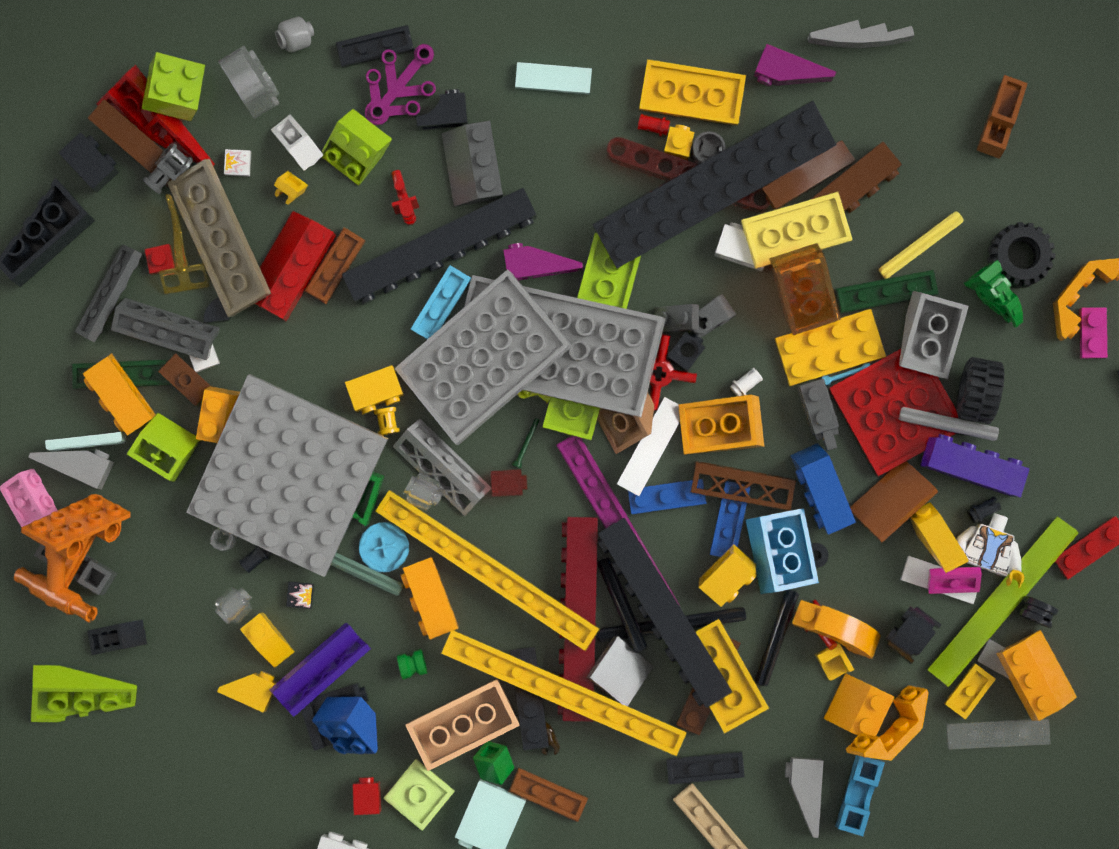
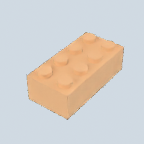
(462, 724)

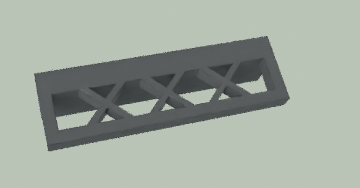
(164, 328)

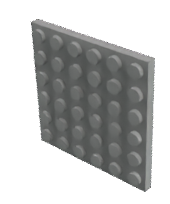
(287, 475)

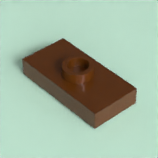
(184, 379)

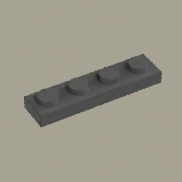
(108, 293)

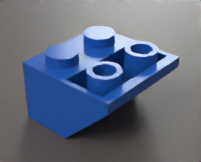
(348, 725)

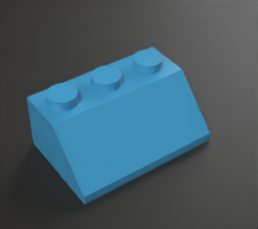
(782, 551)

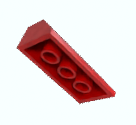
(293, 263)

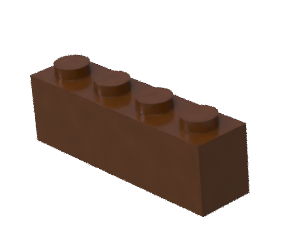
(864, 177)

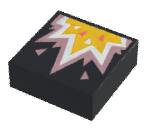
(300, 595)

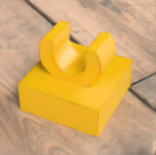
(290, 186)

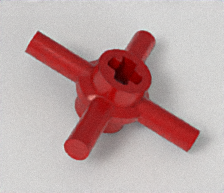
(671, 374)

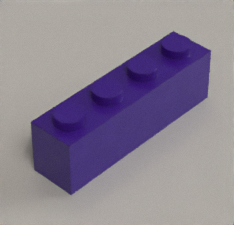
(974, 466)

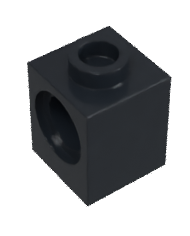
(681, 361)

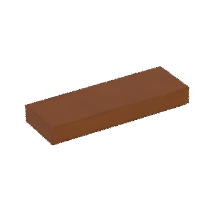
(334, 265)
(548, 794)

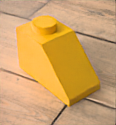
(267, 640)
(251, 690)

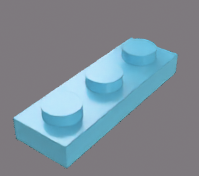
(441, 302)

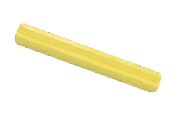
(921, 245)

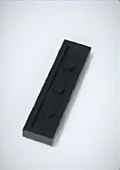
(530, 709)

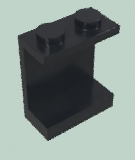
(317, 739)

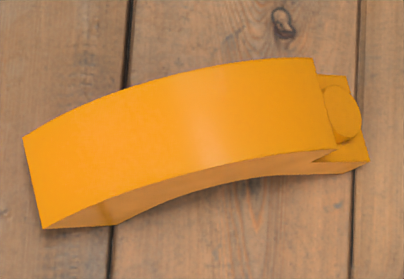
(838, 626)

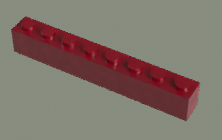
(581, 598)

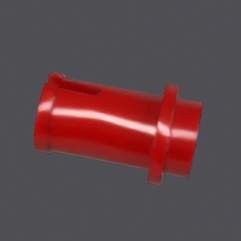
(654, 124)

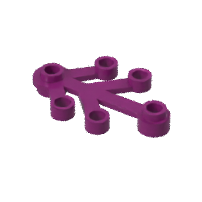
(397, 87)

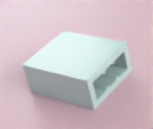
(489, 817)

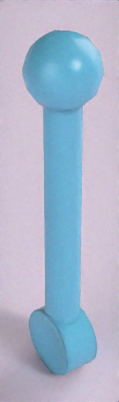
(828, 380)

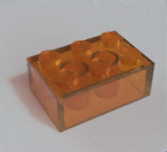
(805, 289)

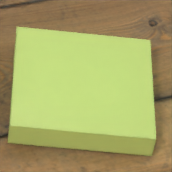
(419, 794)

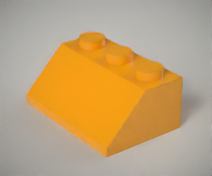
(1036, 676)

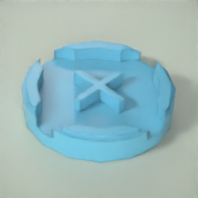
(384, 547)

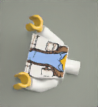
(993, 549)

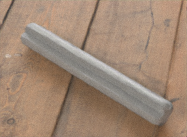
(948, 423)

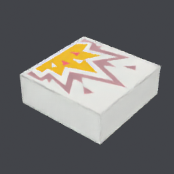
(237, 163)

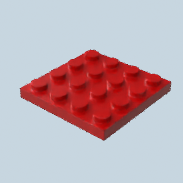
(873, 405)

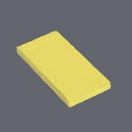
(796, 226)

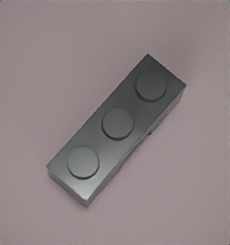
(90, 573)

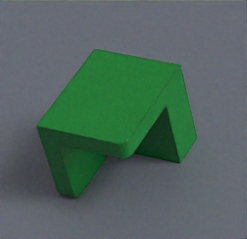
(493, 762)

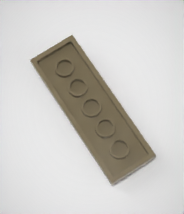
(219, 238)

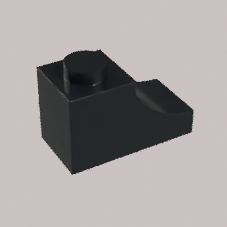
(449, 112)
(117, 637)

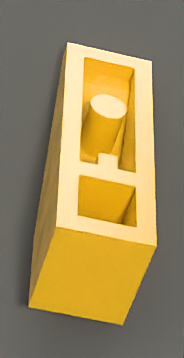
(938, 538)

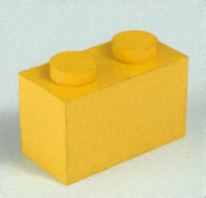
(374, 390)
(728, 576)

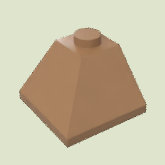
(625, 429)

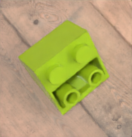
(355, 146)
(164, 447)

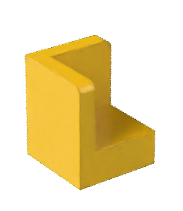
(834, 662)

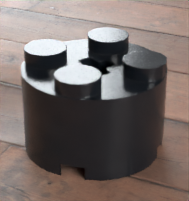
(913, 634)

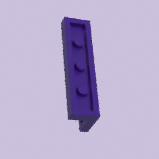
(319, 668)

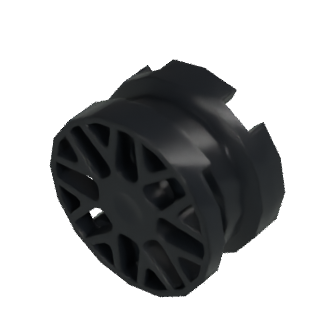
(1038, 612)

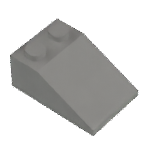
(931, 334)

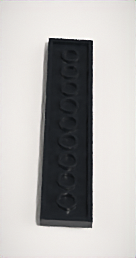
(714, 184)

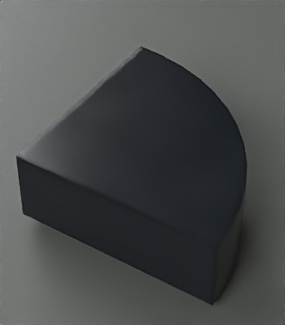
(215, 312)

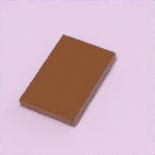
(893, 500)

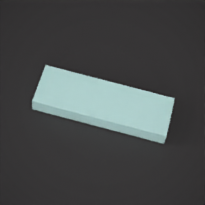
(553, 78)
(85, 441)

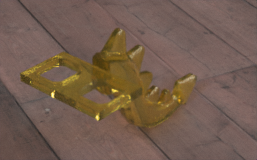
(180, 259)

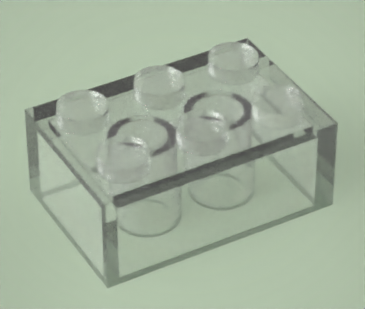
(250, 81)

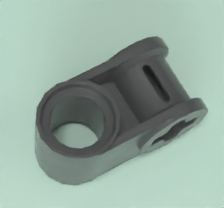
(714, 315)

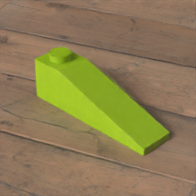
(69, 692)

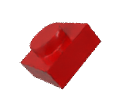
(159, 258)

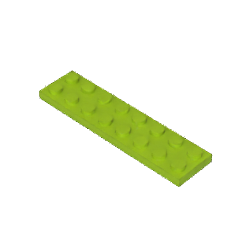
(603, 285)

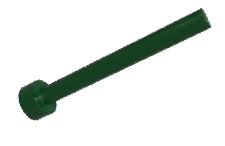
(517, 463)

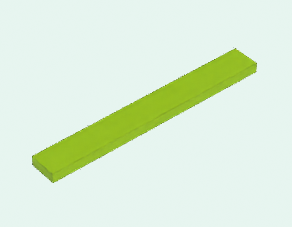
(1002, 602)

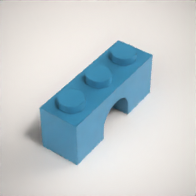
(858, 793)

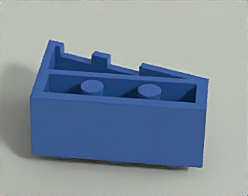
(822, 489)

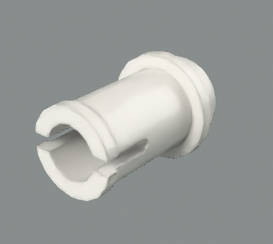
(746, 382)

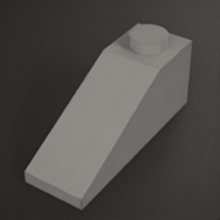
(81, 465)
(806, 783)

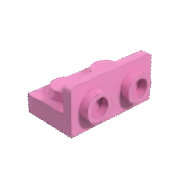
(27, 497)

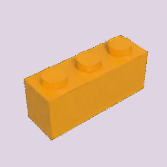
(118, 395)
(429, 598)

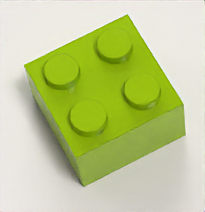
(173, 86)

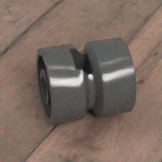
(706, 146)

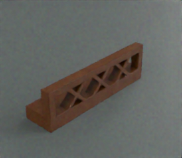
(746, 476)

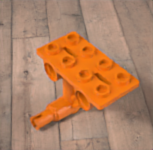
(66, 540)

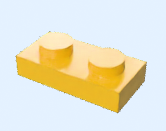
(969, 691)

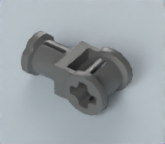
(167, 168)

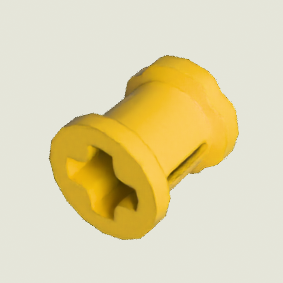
(386, 421)

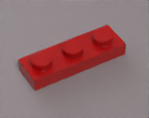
(1089, 548)

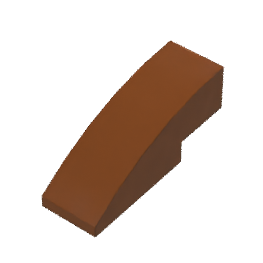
(1002, 117)

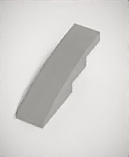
(852, 36)

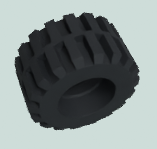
(1035, 240)
(980, 390)

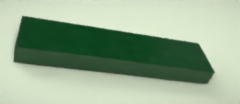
(885, 291)
(140, 372)

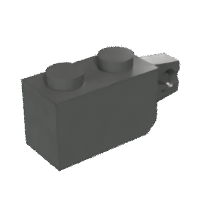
(819, 412)

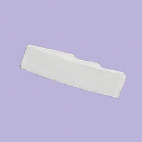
(651, 448)

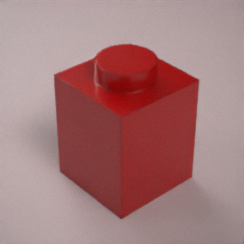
(366, 796)

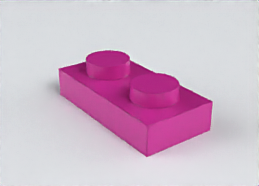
(1093, 333)
(955, 581)

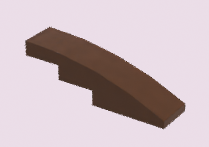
(126, 135)
(808, 175)

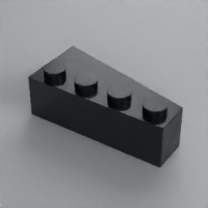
(44, 234)

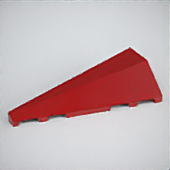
(128, 98)

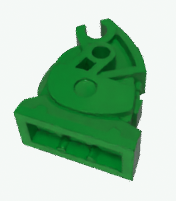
(995, 292)

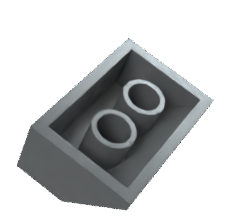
(472, 164)

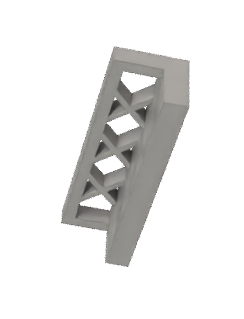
(444, 463)

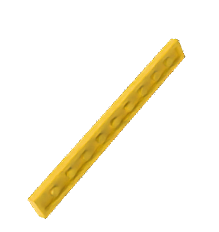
(487, 570)
(564, 692)

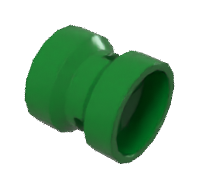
(410, 664)

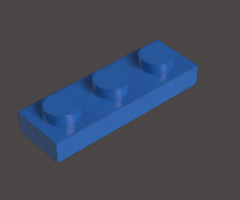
(666, 497)
(728, 521)

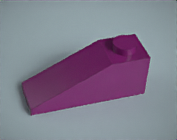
(784, 68)
(535, 263)

